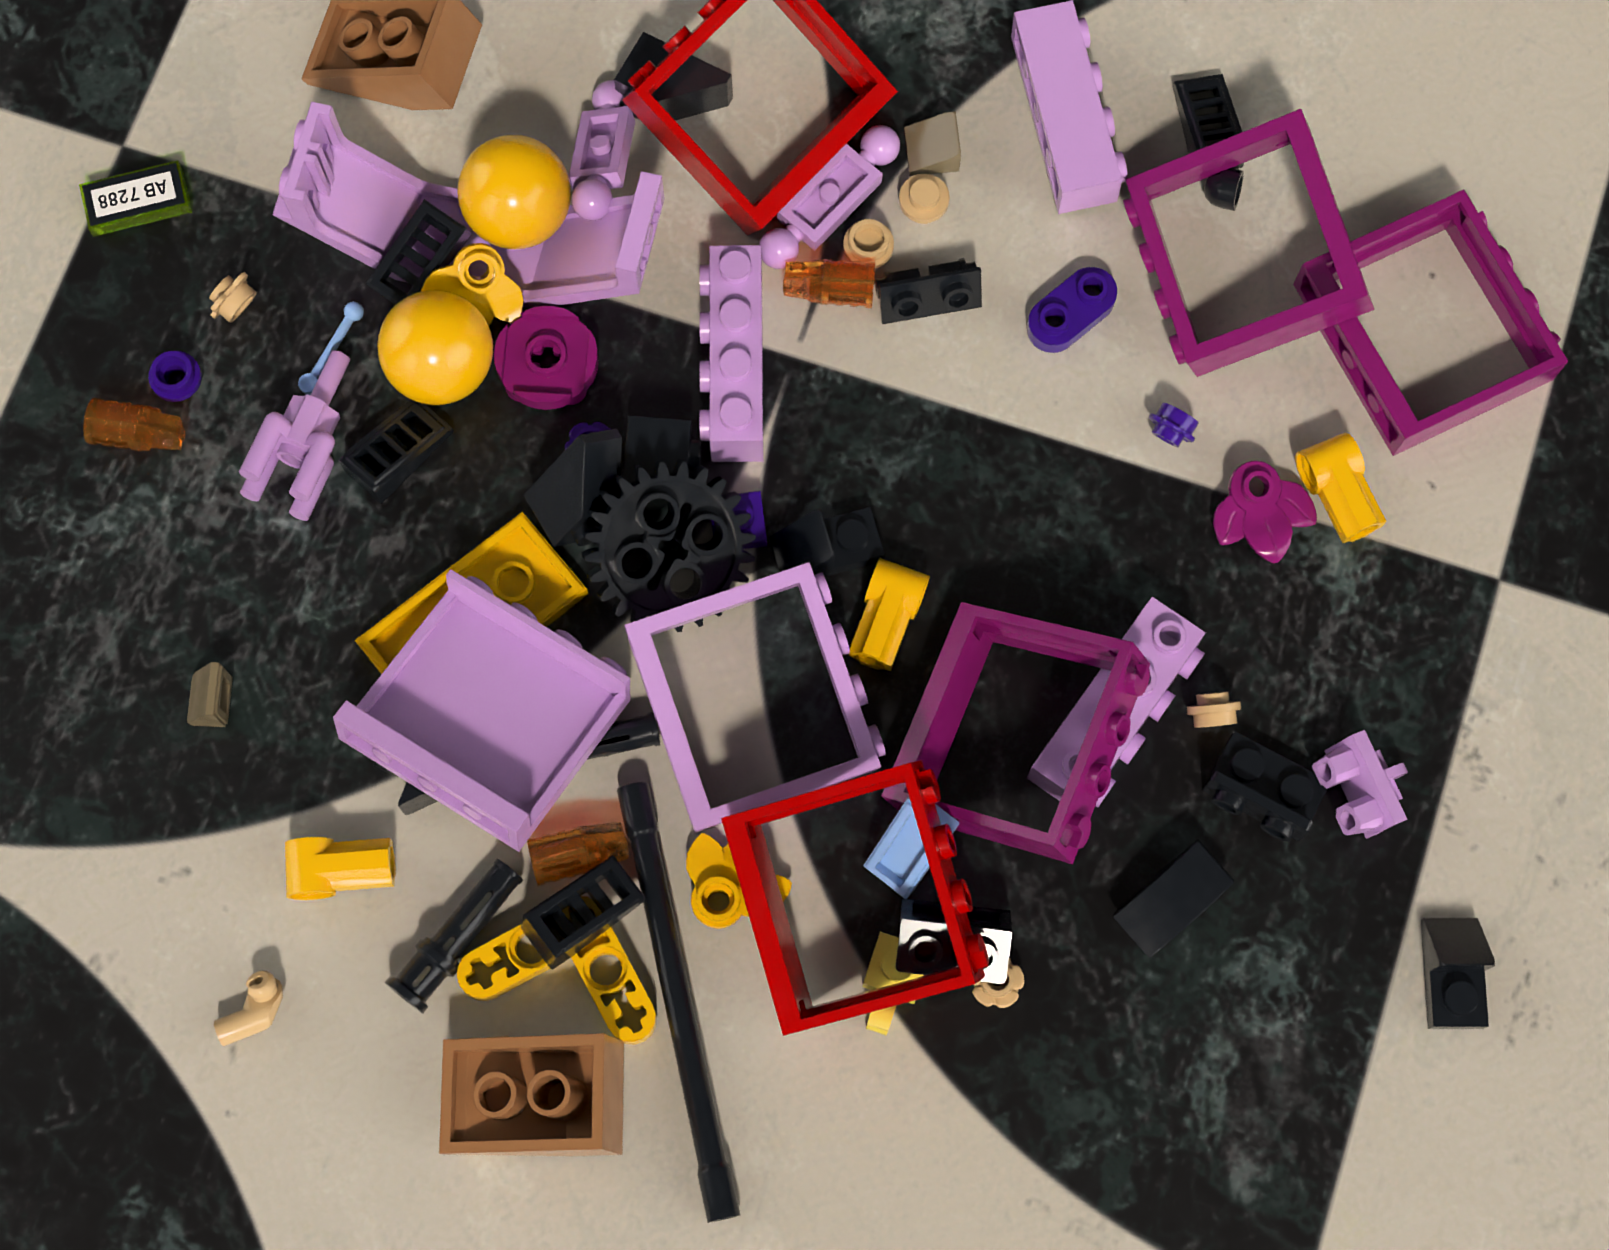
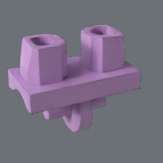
(1366, 783)

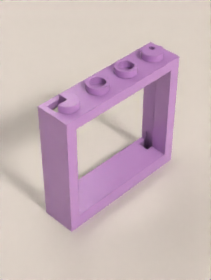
(832, 646)

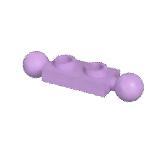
(600, 152)
(830, 197)

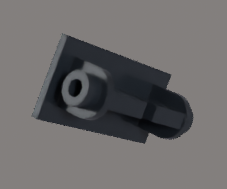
(945, 290)

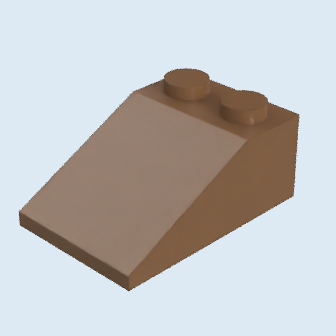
(394, 51)
(532, 1096)

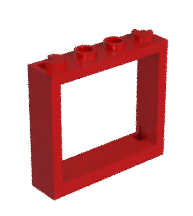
(837, 49)
(772, 924)

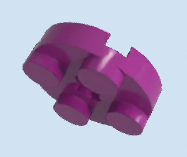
(527, 337)

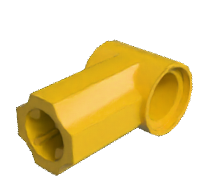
(1336, 474)
(891, 602)
(321, 867)

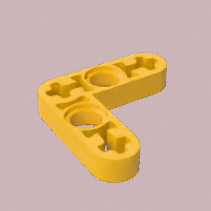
(604, 944)

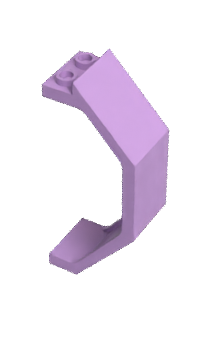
(366, 202)

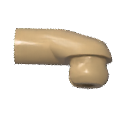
(258, 1010)

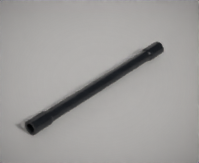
(713, 1170)

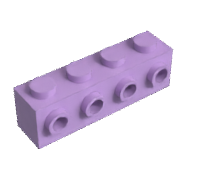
(1067, 107)
(736, 353)
(1171, 649)

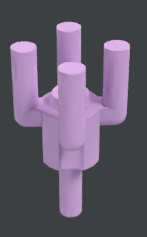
(299, 440)

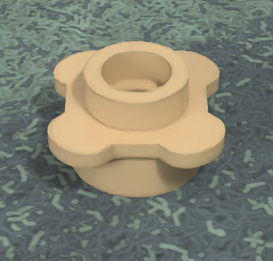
(231, 297)

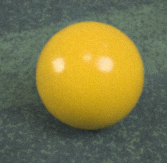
(514, 191)
(435, 347)

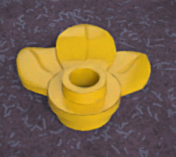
(490, 293)
(714, 872)

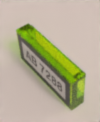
(135, 198)

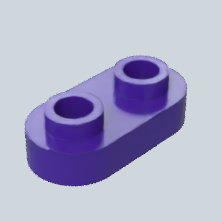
(1075, 309)

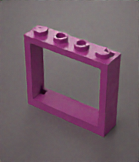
(1494, 274)
(1278, 328)
(950, 692)

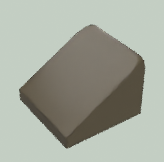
(933, 145)
(210, 696)

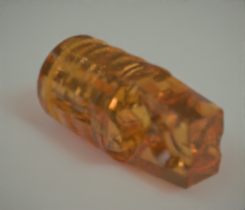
(830, 282)
(131, 426)
(576, 851)

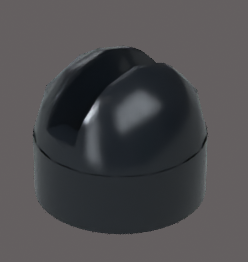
(1224, 188)

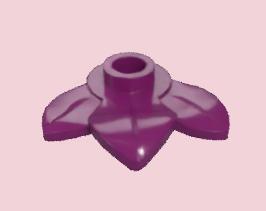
(1265, 519)

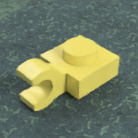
(883, 973)

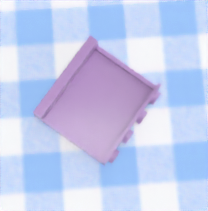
(487, 710)

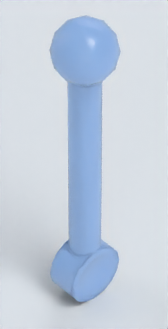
(353, 312)

